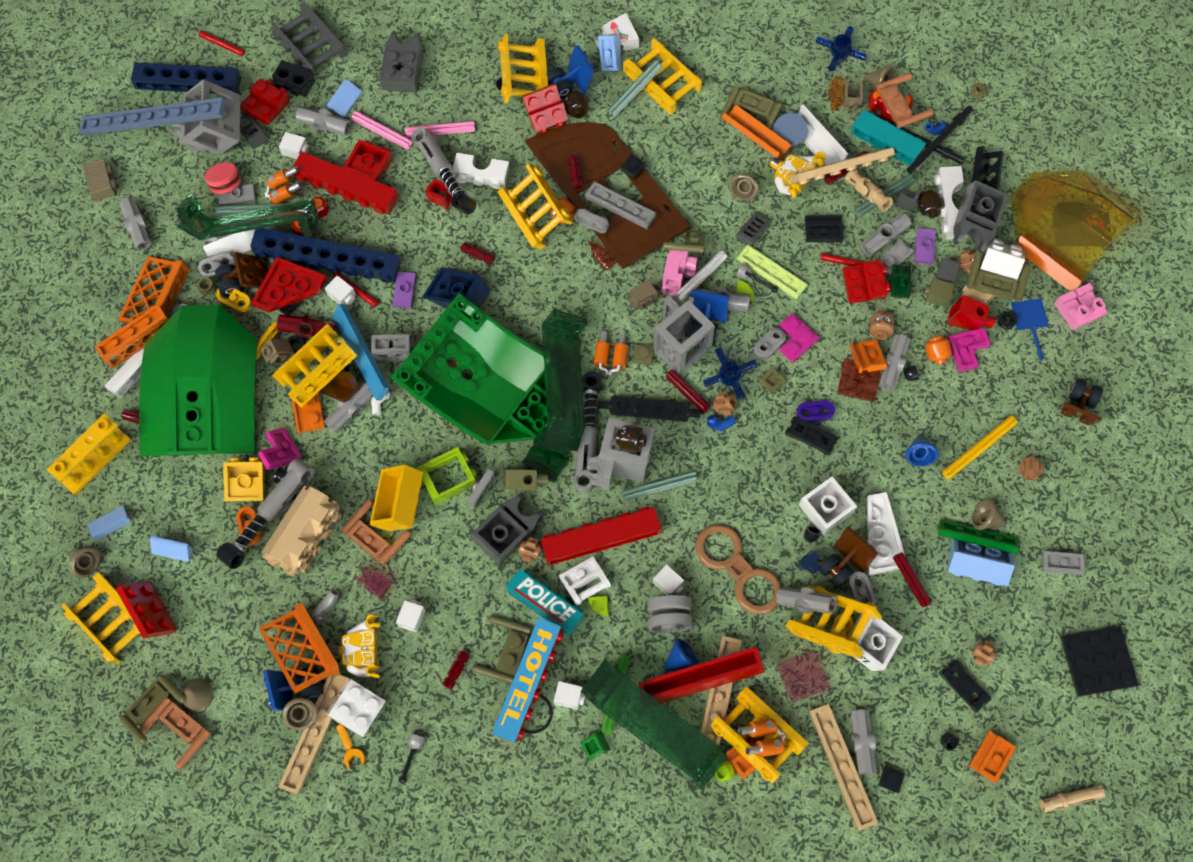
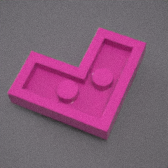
(801, 338)
(964, 345)
(282, 450)

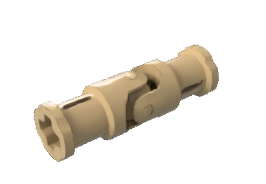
(869, 190)

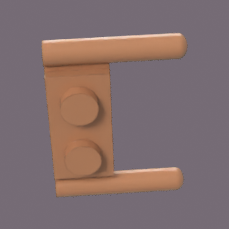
(896, 103)
(368, 539)
(181, 724)

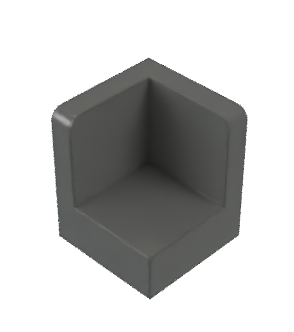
(907, 200)
(948, 270)

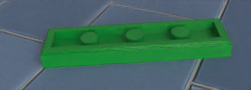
(978, 537)

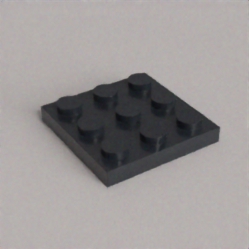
(1099, 661)

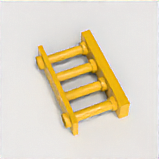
(538, 65)
(657, 91)
(518, 210)
(322, 374)
(89, 454)
(114, 599)
(833, 639)
(761, 711)

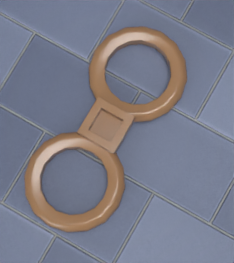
(737, 568)

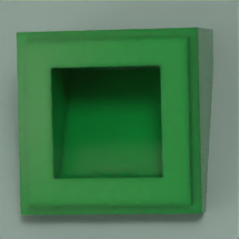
(595, 745)

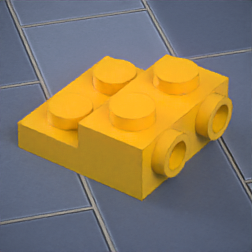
(244, 479)

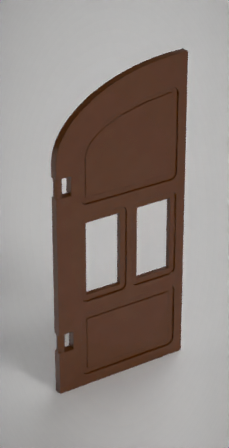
(598, 159)

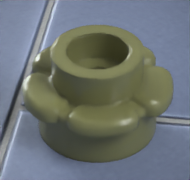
(976, 94)
(206, 282)

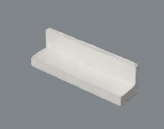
(821, 140)
(230, 243)
(126, 376)

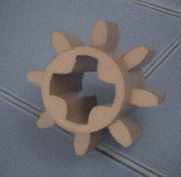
(966, 260)
(725, 403)
(1031, 468)
(530, 549)
(984, 653)

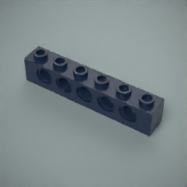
(182, 77)

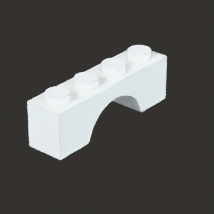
(949, 181)

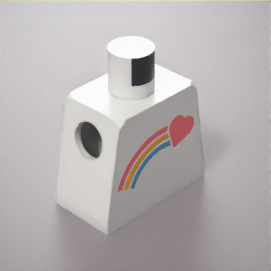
(628, 36)

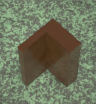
(341, 387)

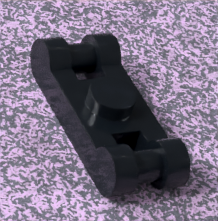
(811, 435)
(965, 686)

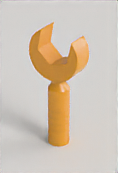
(348, 745)

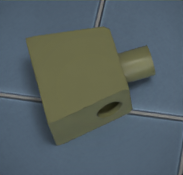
(514, 479)

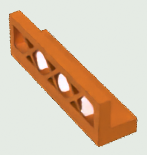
(758, 132)
(1050, 263)
(131, 335)

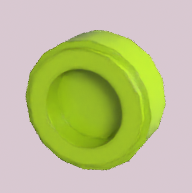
(725, 772)

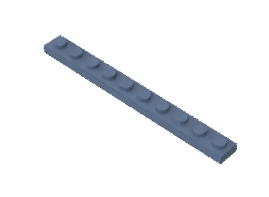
(153, 116)

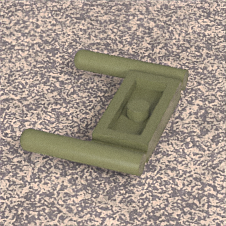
(754, 104)
(693, 243)
(996, 284)
(511, 652)
(147, 703)

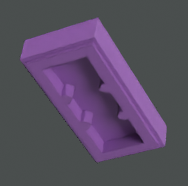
(924, 246)
(404, 290)

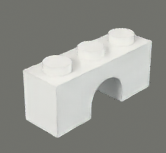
(494, 175)

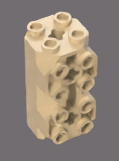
(301, 530)

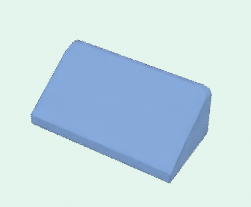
(610, 52)
(344, 99)
(109, 523)
(170, 548)

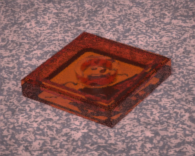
(857, 384)

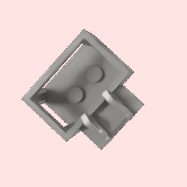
(211, 134)
(674, 326)
(619, 463)

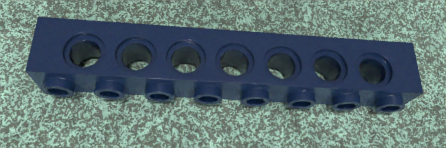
(264, 237)

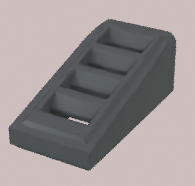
(256, 139)
(748, 240)

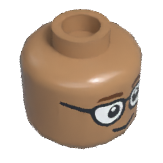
(882, 324)

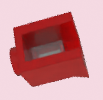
(438, 194)

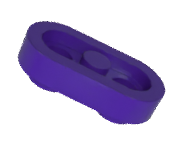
(814, 410)

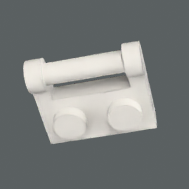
(582, 575)

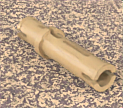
(1063, 801)

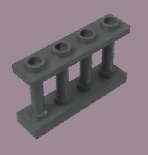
(316, 25)

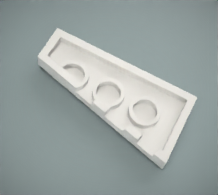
(882, 534)

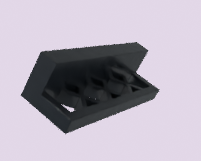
(982, 164)

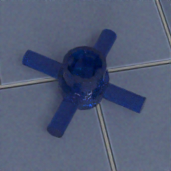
(841, 48)
(726, 379)

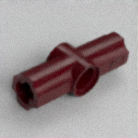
(294, 324)

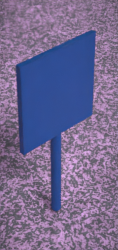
(1030, 315)

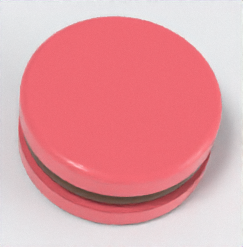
(222, 178)

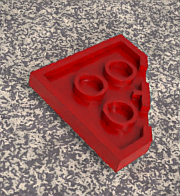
(286, 285)

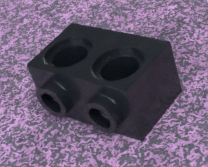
(293, 77)

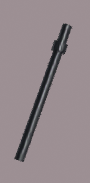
(959, 119)
(945, 152)

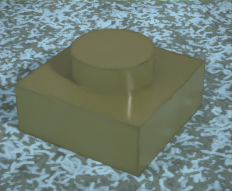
(643, 354)
(772, 380)

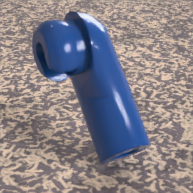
(935, 130)
(718, 424)

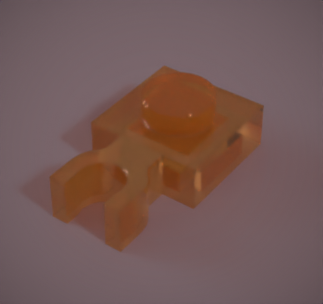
(836, 89)

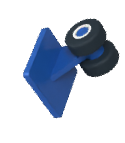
(579, 72)
(712, 306)
(281, 692)

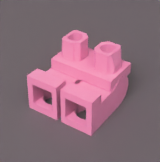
(677, 267)
(1080, 306)

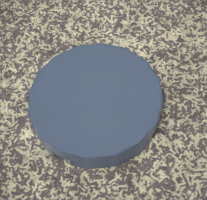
(791, 128)

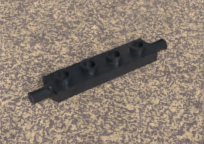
(649, 408)

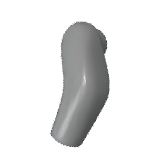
(324, 606)

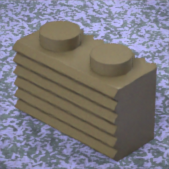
(99, 179)

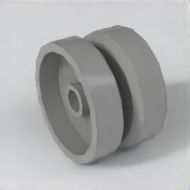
(669, 614)

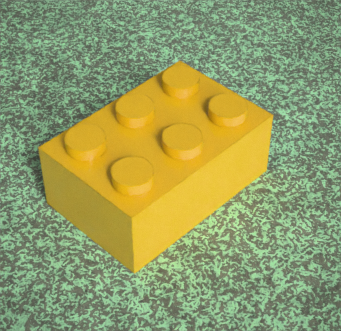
(396, 498)

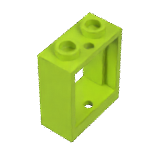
(441, 461)

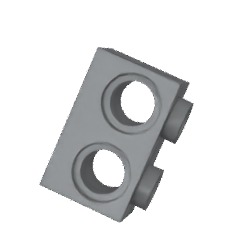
(391, 347)

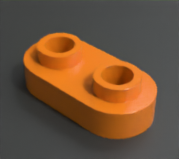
(242, 523)

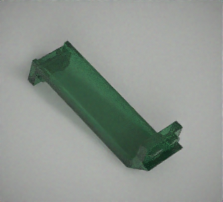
(203, 227)
(562, 383)
(654, 723)

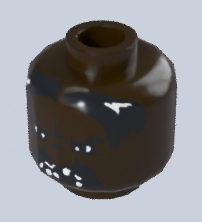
(576, 104)
(930, 203)
(631, 438)

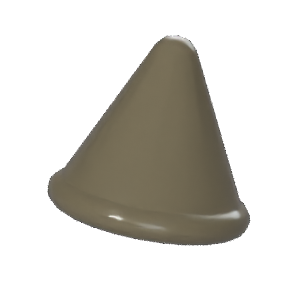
(880, 75)
(741, 183)
(987, 516)
(82, 557)
(198, 695)
(299, 713)

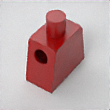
(970, 314)

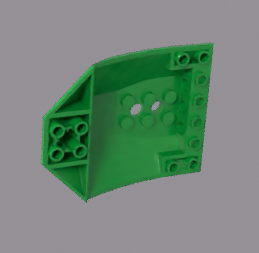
(202, 353)
(507, 382)

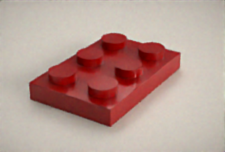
(146, 609)

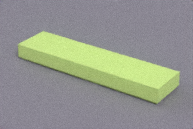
(772, 271)

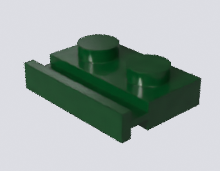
(545, 462)

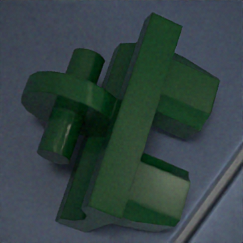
(900, 281)

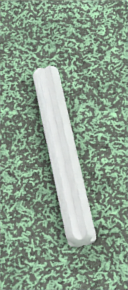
(699, 277)

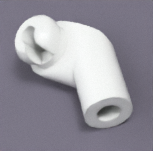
(376, 404)

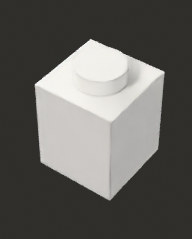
(293, 145)
(340, 291)
(668, 581)
(411, 615)
(569, 695)

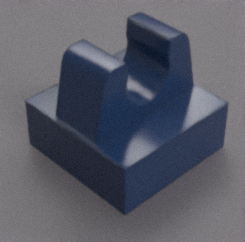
(809, 562)

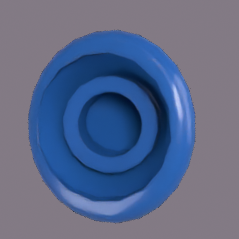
(925, 452)
(680, 656)

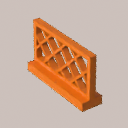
(166, 296)
(312, 636)

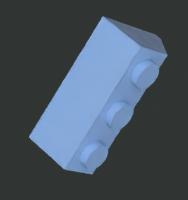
(980, 562)

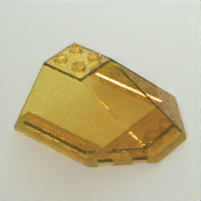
(1070, 215)

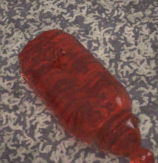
(602, 256)

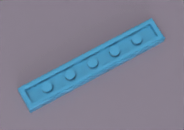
(364, 360)

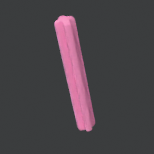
(447, 128)
(382, 130)

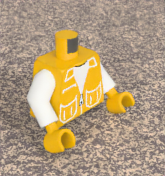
(793, 165)
(360, 649)

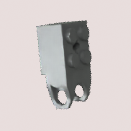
(401, 64)
(979, 214)
(509, 523)

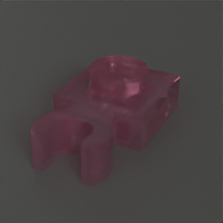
(375, 584)

